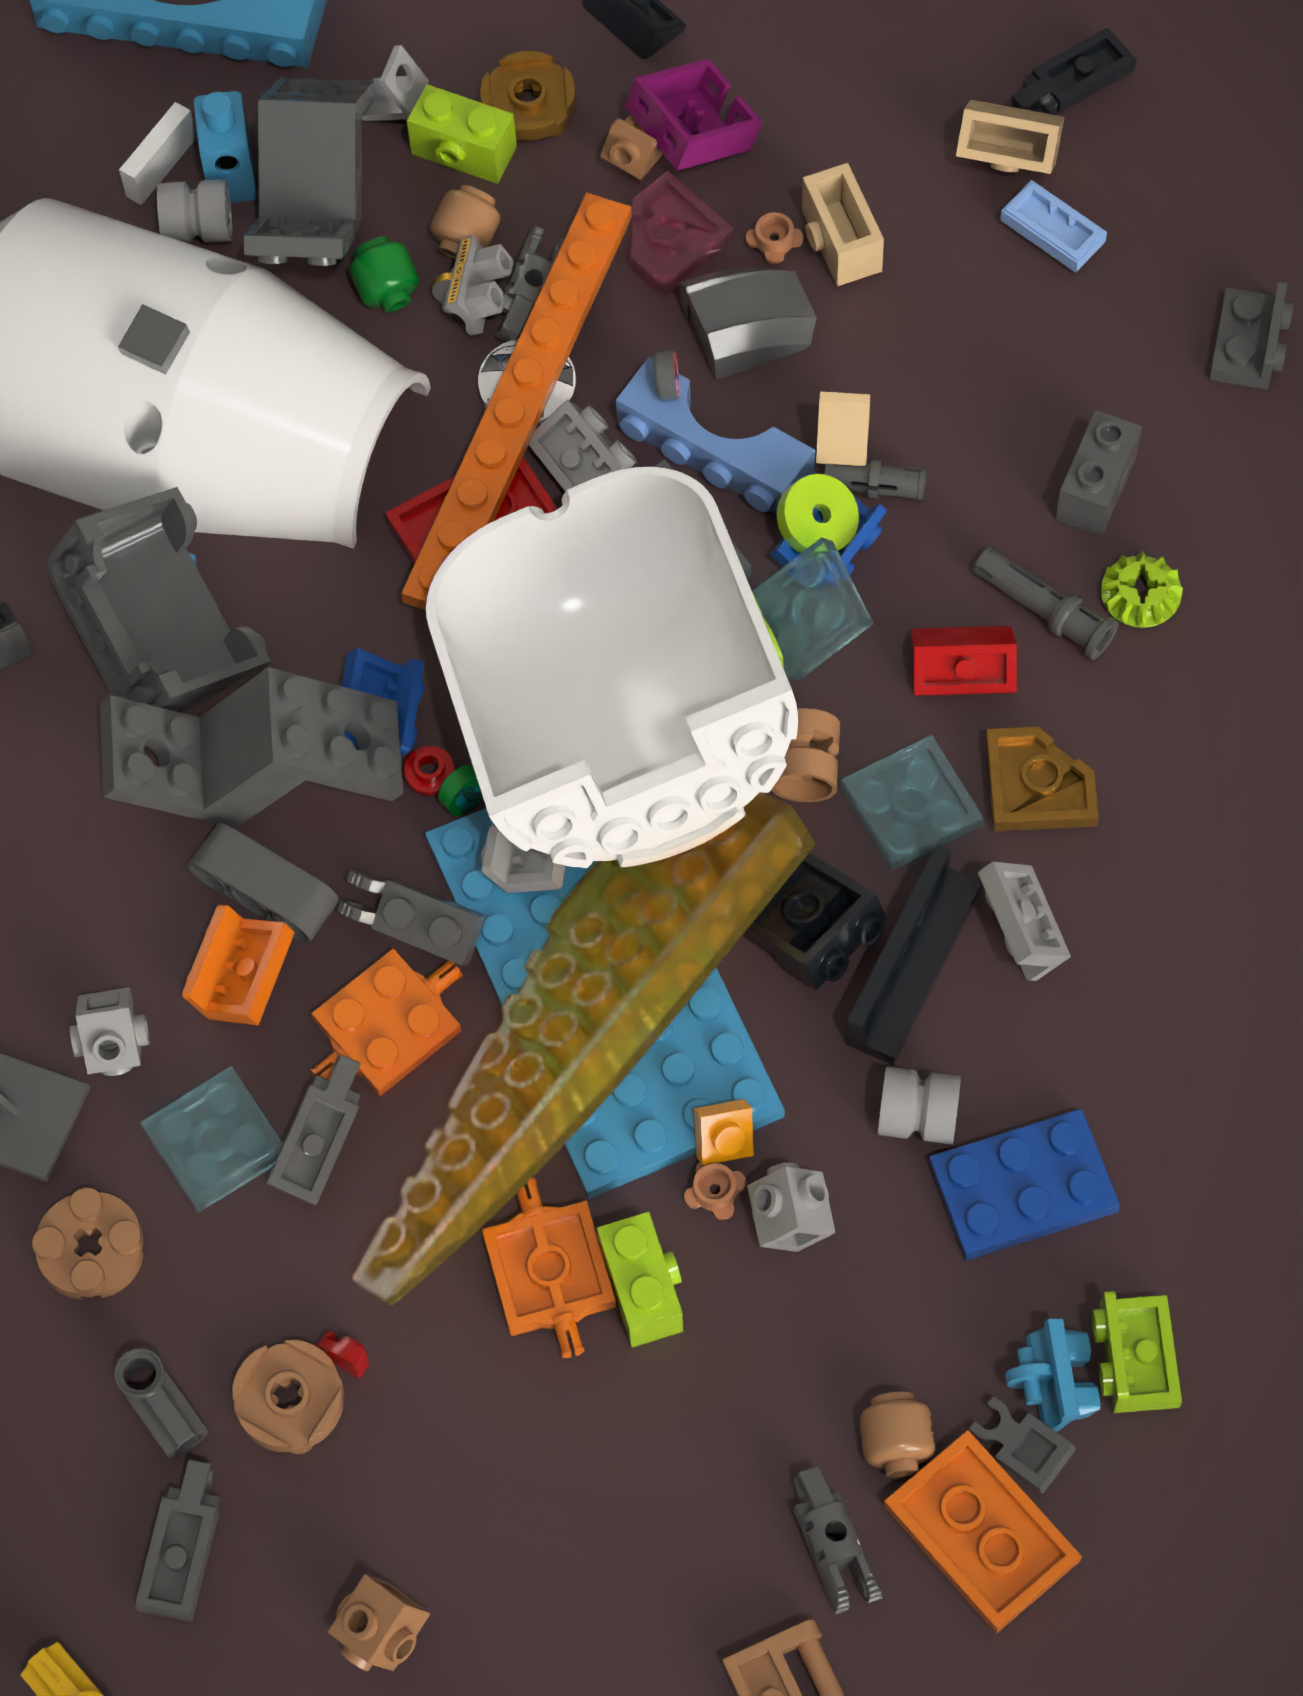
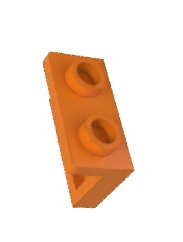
(237, 967)

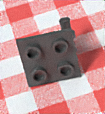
(35, 1115)

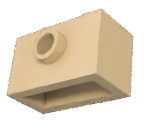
(1009, 137)
(841, 224)

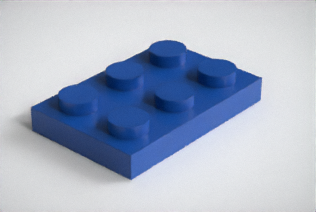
(1023, 1184)

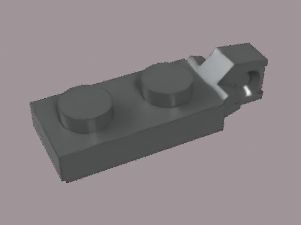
(317, 1134)
(180, 1546)

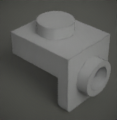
(517, 869)

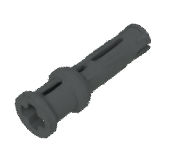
(1063, 612)

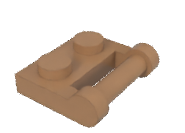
(764, 1671)

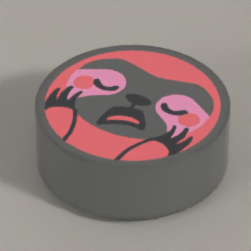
(666, 374)

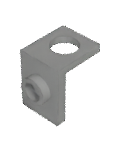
(396, 95)

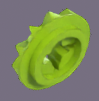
(1124, 601)

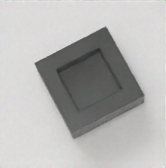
(154, 339)

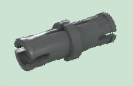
(881, 479)

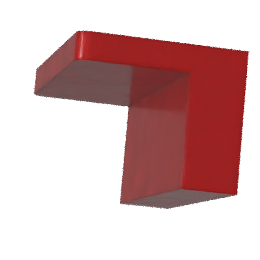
(964, 660)

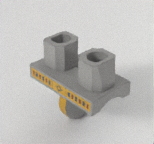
(471, 284)

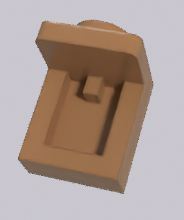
(630, 148)

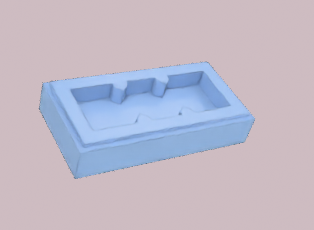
(1053, 226)

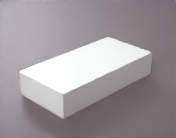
(158, 153)

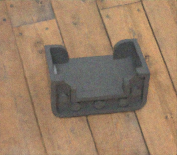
(148, 607)

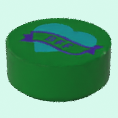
(460, 791)

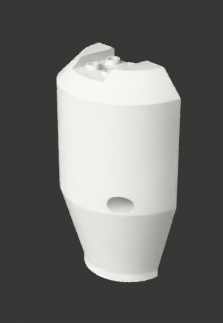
(253, 422)

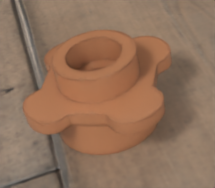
(774, 225)
(718, 1175)

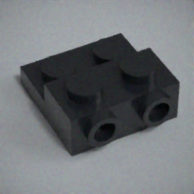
(818, 922)

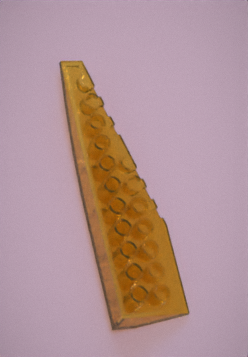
(594, 1001)

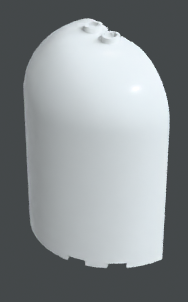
(612, 671)

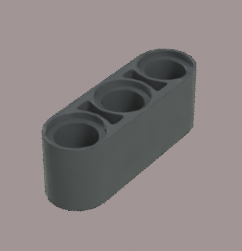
(262, 882)

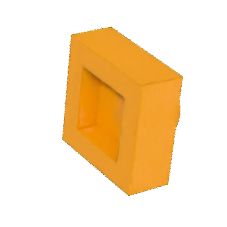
(723, 1132)

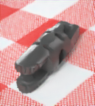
(525, 285)
(826, 1514)

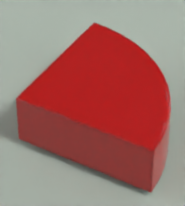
(345, 1353)

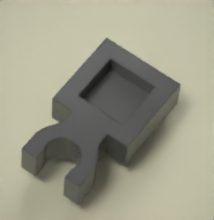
(1028, 1448)

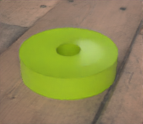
(831, 499)

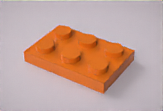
(982, 1531)

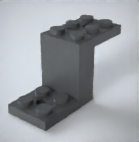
(309, 170)
(250, 748)

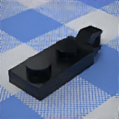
(1075, 74)

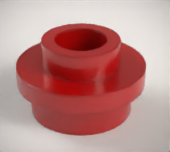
(428, 783)

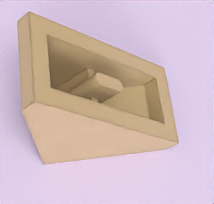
(843, 428)

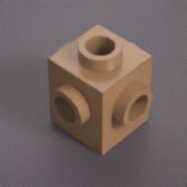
(377, 1624)

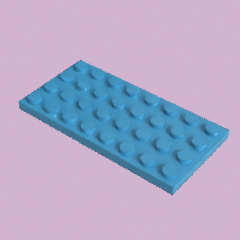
(693, 1064)

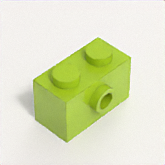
(462, 133)
(642, 1279)

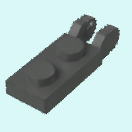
(416, 917)

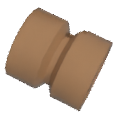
(811, 759)

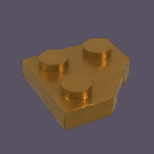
(1037, 782)

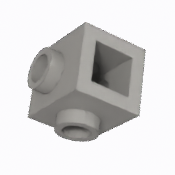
(109, 1032)
(791, 1208)

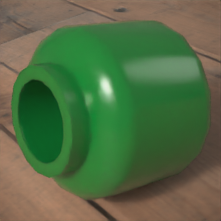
(384, 274)

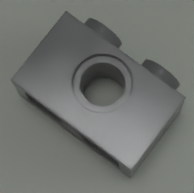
(1098, 473)

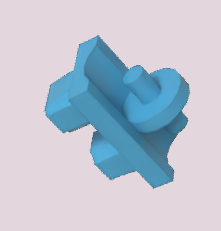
(1048, 1375)

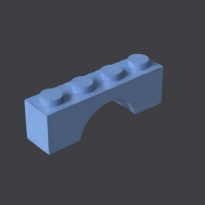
(753, 466)

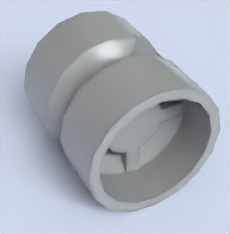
(196, 211)
(919, 1105)

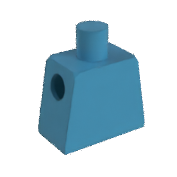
(226, 132)

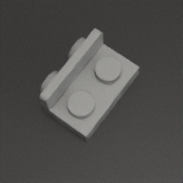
(576, 447)
(1024, 918)

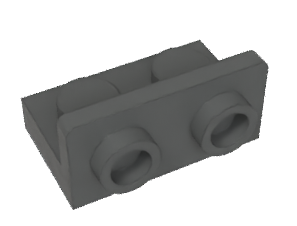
(1249, 335)

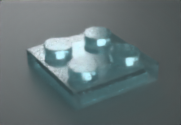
(812, 608)
(911, 802)
(213, 1139)

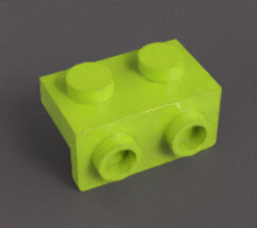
(1139, 1353)

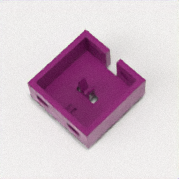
(685, 93)

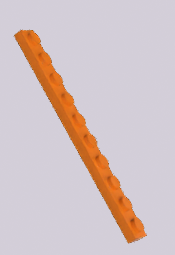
(523, 387)

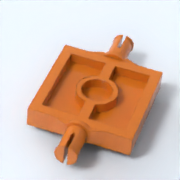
(388, 1020)
(549, 1268)

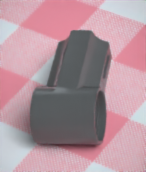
(161, 1405)

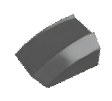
(747, 317)

